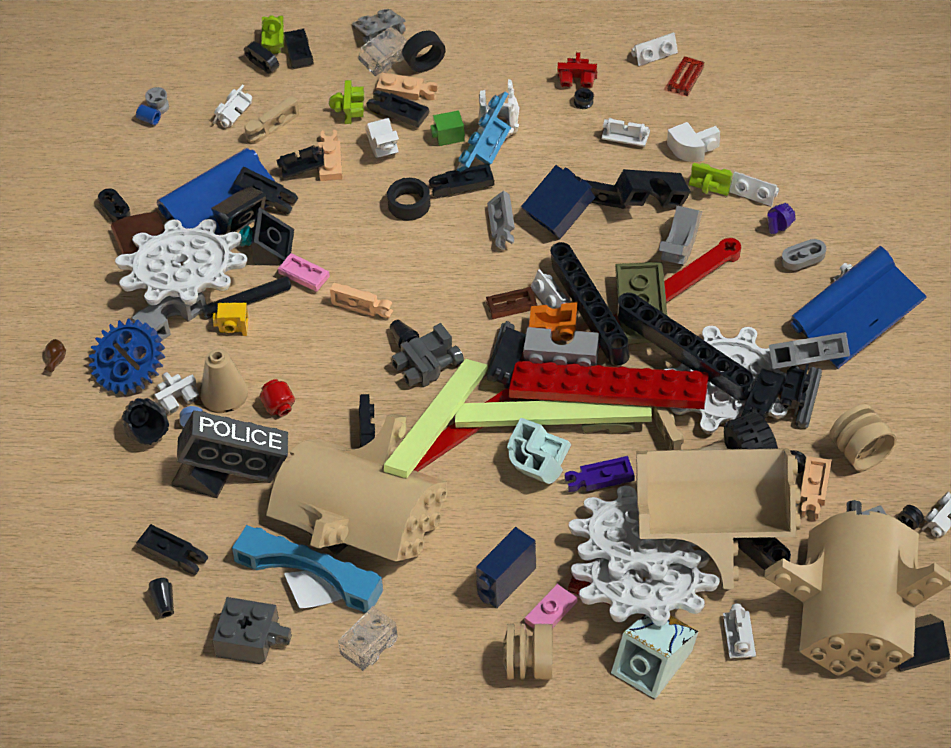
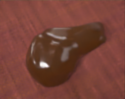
(54, 353)

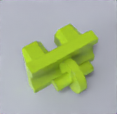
(273, 33)
(345, 102)
(710, 179)

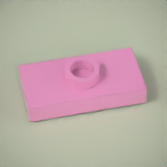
(303, 272)
(551, 607)

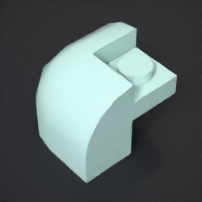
(536, 451)

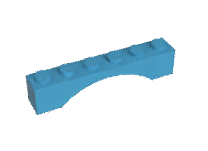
(263, 550)

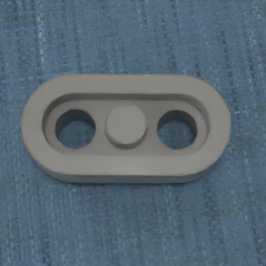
(801, 254)

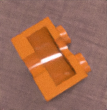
(560, 320)

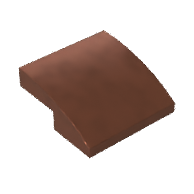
(128, 227)

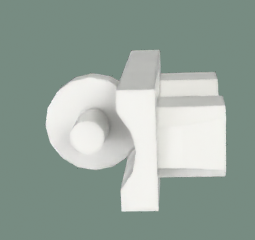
(173, 388)

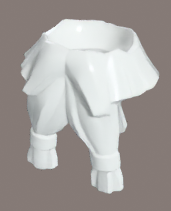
(509, 110)

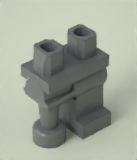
(427, 356)

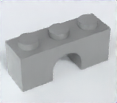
(157, 315)
(541, 348)

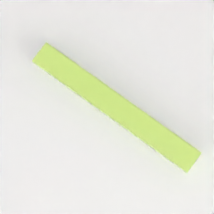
(548, 413)
(435, 418)

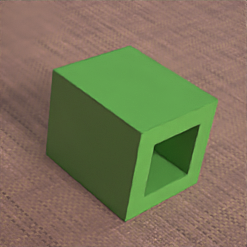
(448, 128)

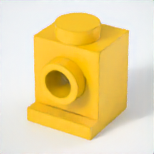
(231, 318)

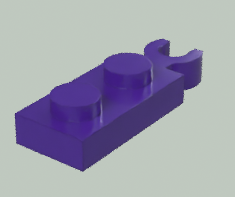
(601, 474)

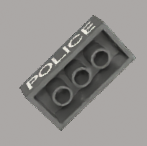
(232, 446)

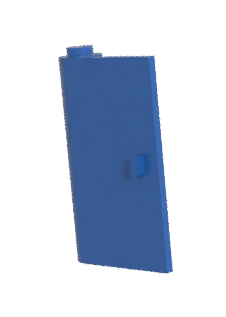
(194, 199)
(860, 303)

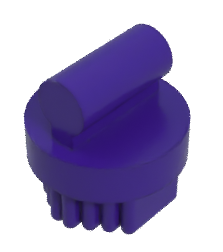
(780, 218)

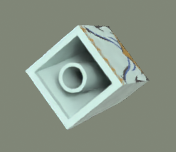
(653, 653)

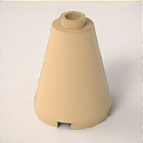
(222, 383)

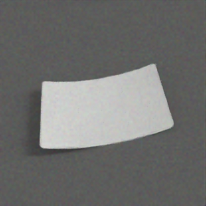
(311, 589)

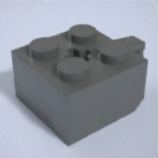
(248, 630)

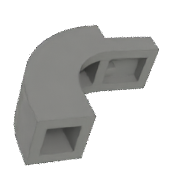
(682, 235)
(809, 350)

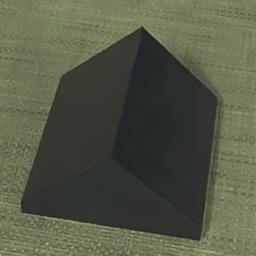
(238, 209)
(270, 239)
(200, 480)
(929, 643)

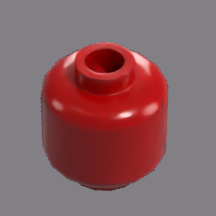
(277, 397)

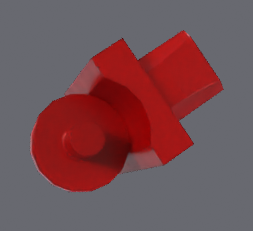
(577, 68)

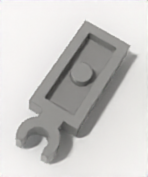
(501, 219)

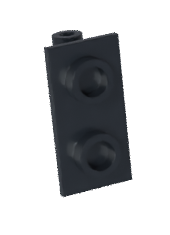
(309, 159)
(793, 396)

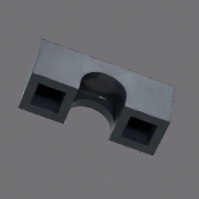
(637, 185)

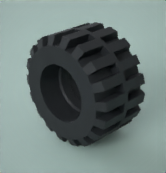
(749, 433)

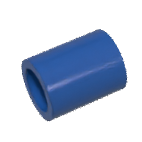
(148, 114)

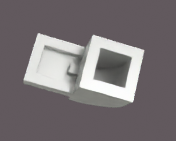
(382, 138)
(690, 145)

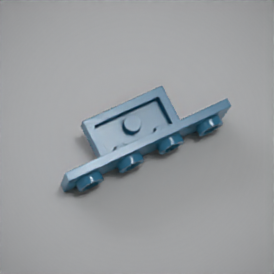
(489, 136)

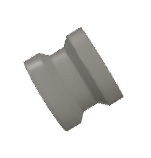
(157, 99)

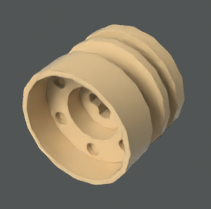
(862, 437)
(529, 651)

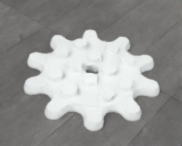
(158, 259)
(742, 349)
(615, 537)
(649, 597)

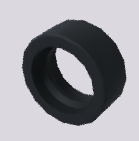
(416, 44)
(406, 186)

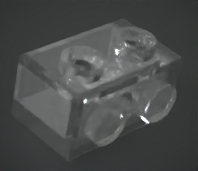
(383, 51)
(368, 638)

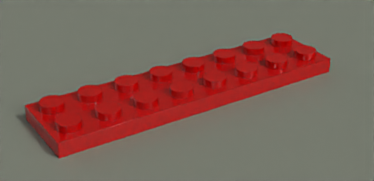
(609, 385)

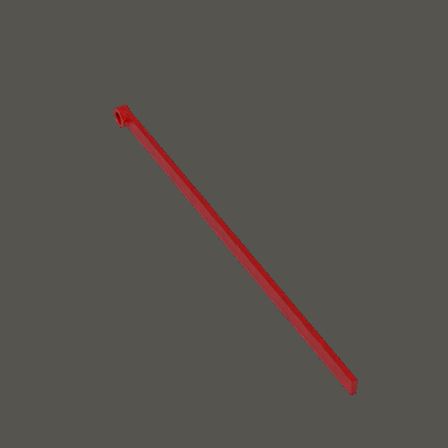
(673, 286)

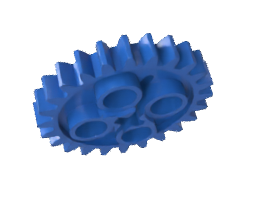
(110, 371)

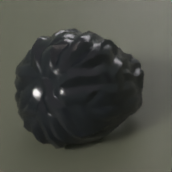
(145, 421)

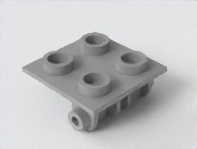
(375, 24)

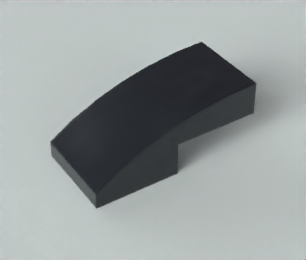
(298, 48)

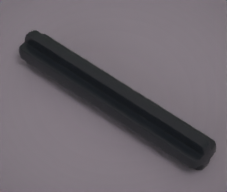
(250, 295)

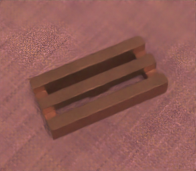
(512, 305)

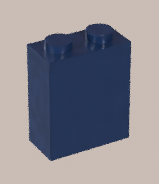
(558, 201)
(506, 567)

